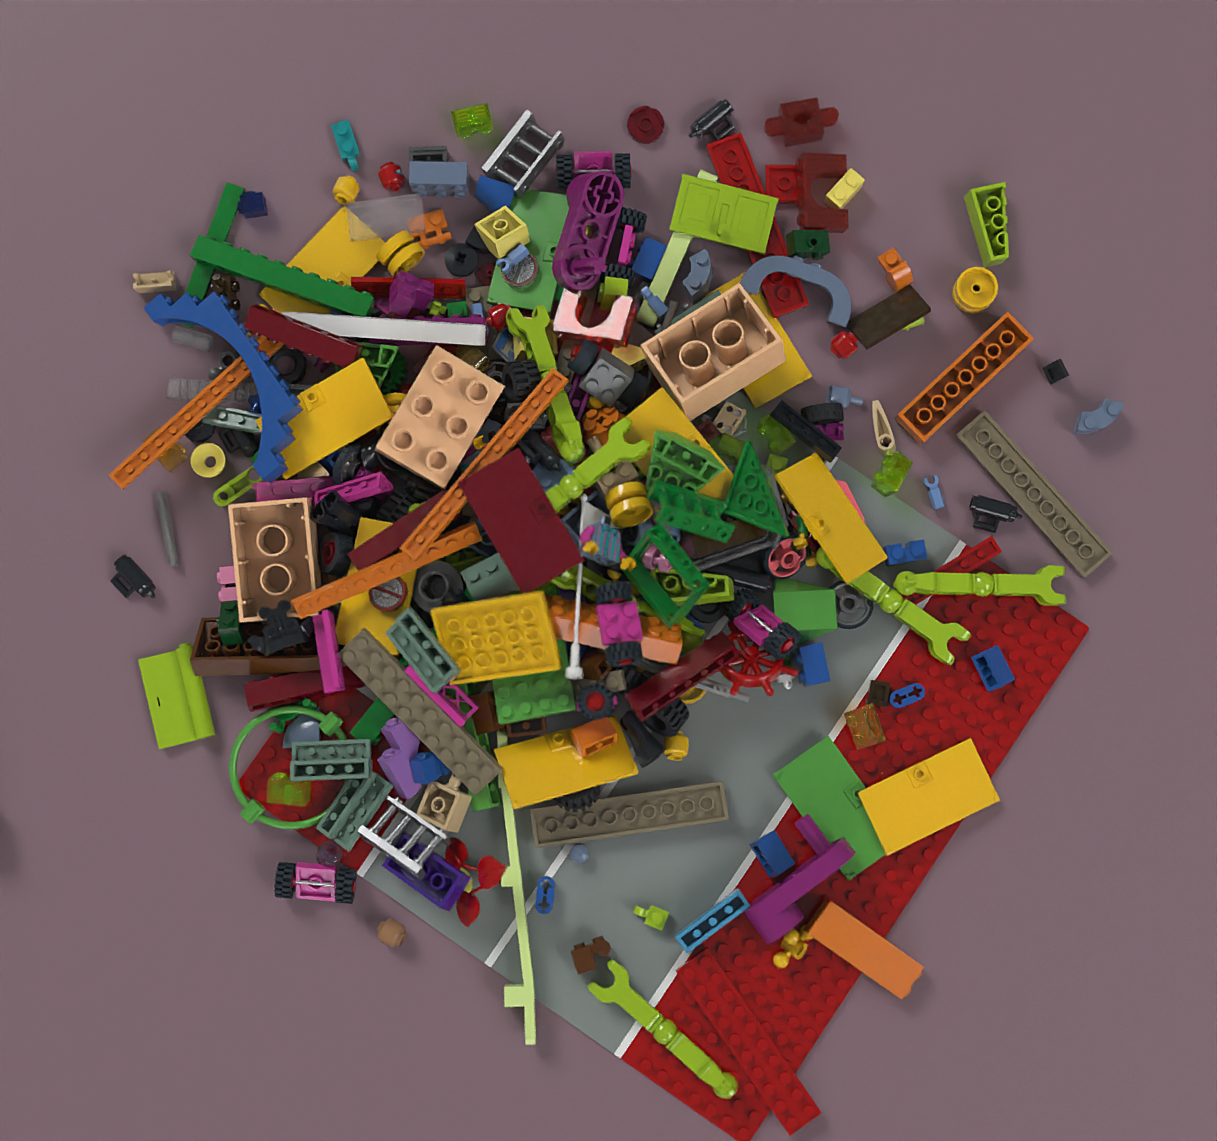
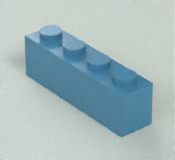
(712, 920)

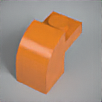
(897, 271)

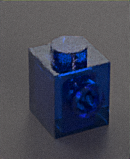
(253, 205)

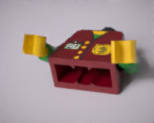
(805, 538)

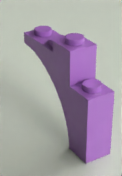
(396, 759)

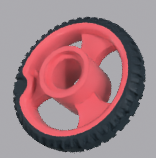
(785, 557)

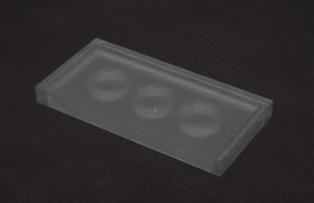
(385, 217)

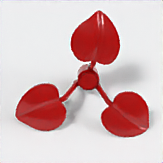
(489, 875)

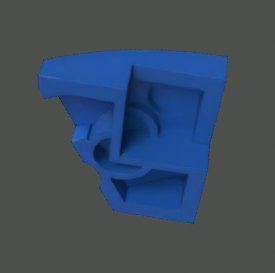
(494, 193)

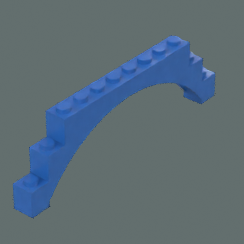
(276, 400)

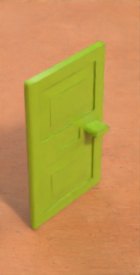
(723, 214)

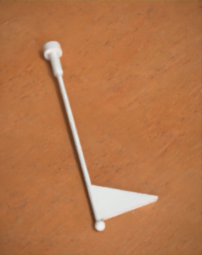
(589, 516)

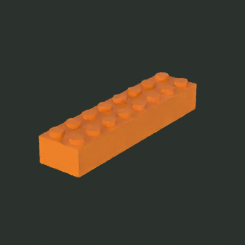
(964, 378)
(657, 643)

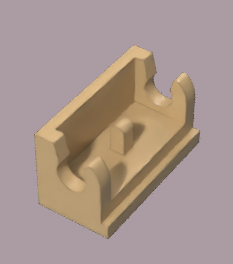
(154, 282)

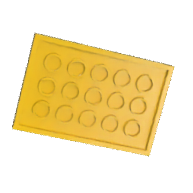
(498, 637)

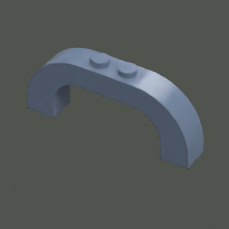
(813, 273)

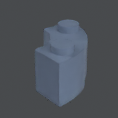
(699, 279)
(1096, 420)

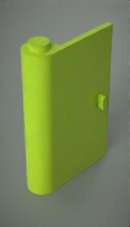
(176, 698)

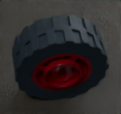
(334, 554)

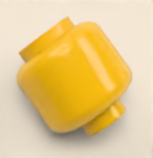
(346, 189)
(676, 746)

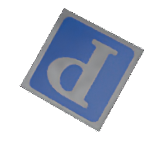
(503, 345)

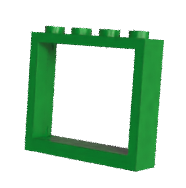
(651, 589)

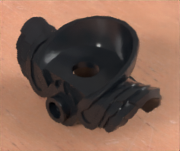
(371, 458)

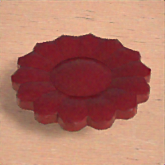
(486, 273)

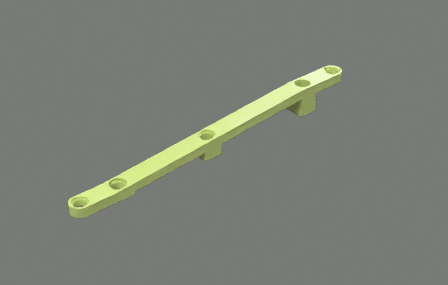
(518, 994)

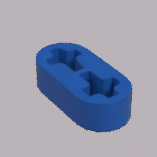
(904, 691)
(540, 893)

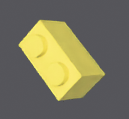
(844, 190)

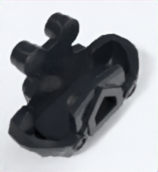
(280, 630)

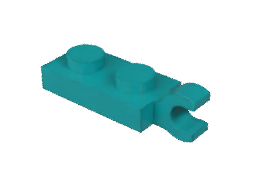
(346, 143)

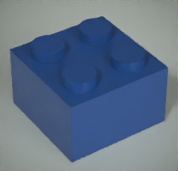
(812, 664)

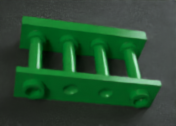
(690, 511)

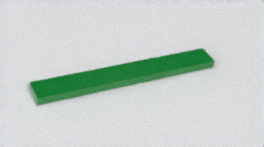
(219, 229)

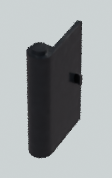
(744, 570)

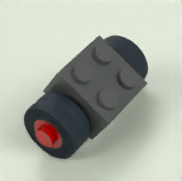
(606, 375)

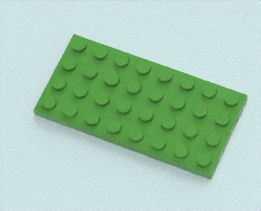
(535, 693)

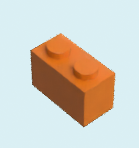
(593, 736)

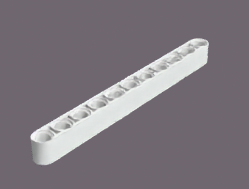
(395, 328)

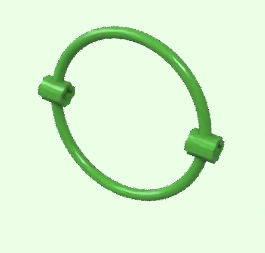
(254, 809)

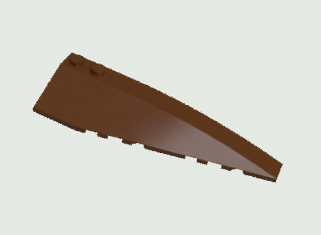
(214, 659)

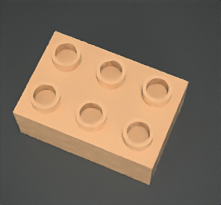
(714, 352)
(439, 418)
(273, 554)

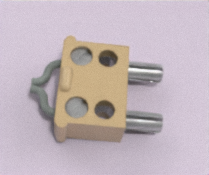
(729, 420)

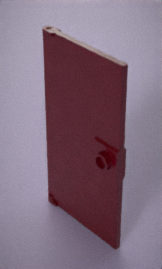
(521, 521)

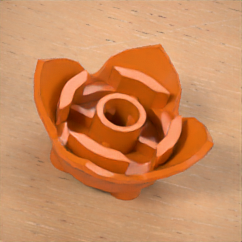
(599, 423)

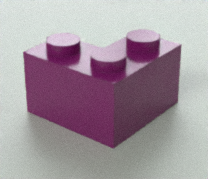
(409, 293)

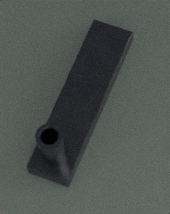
(806, 431)

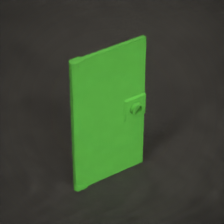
(545, 218)
(827, 790)

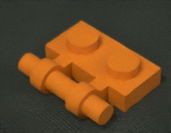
(434, 222)

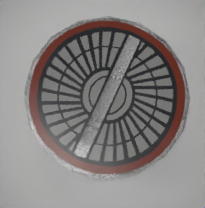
(523, 273)

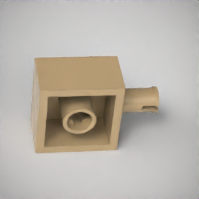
(623, 472)
(444, 804)

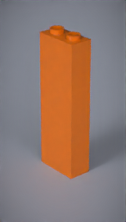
(864, 948)

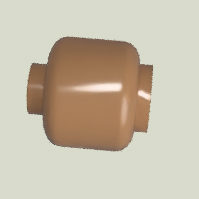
(391, 933)

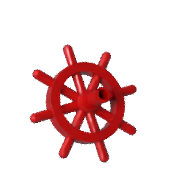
(750, 659)

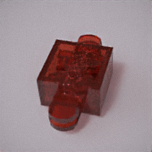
(801, 122)

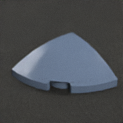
(302, 730)

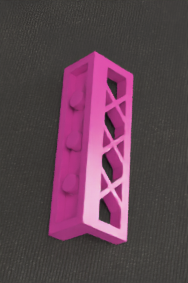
(290, 488)
(358, 488)
(328, 652)
(443, 701)

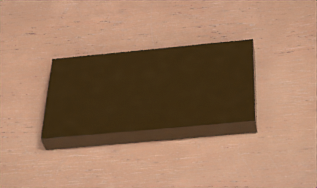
(888, 316)

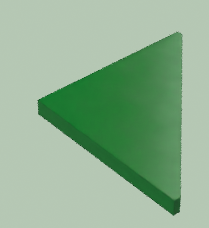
(751, 496)

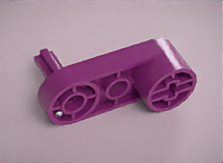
(593, 201)
(776, 910)

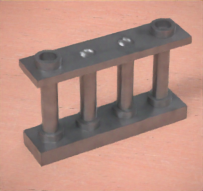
(516, 138)
(401, 855)

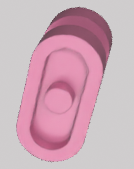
(655, 557)

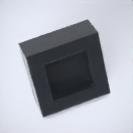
(1055, 371)

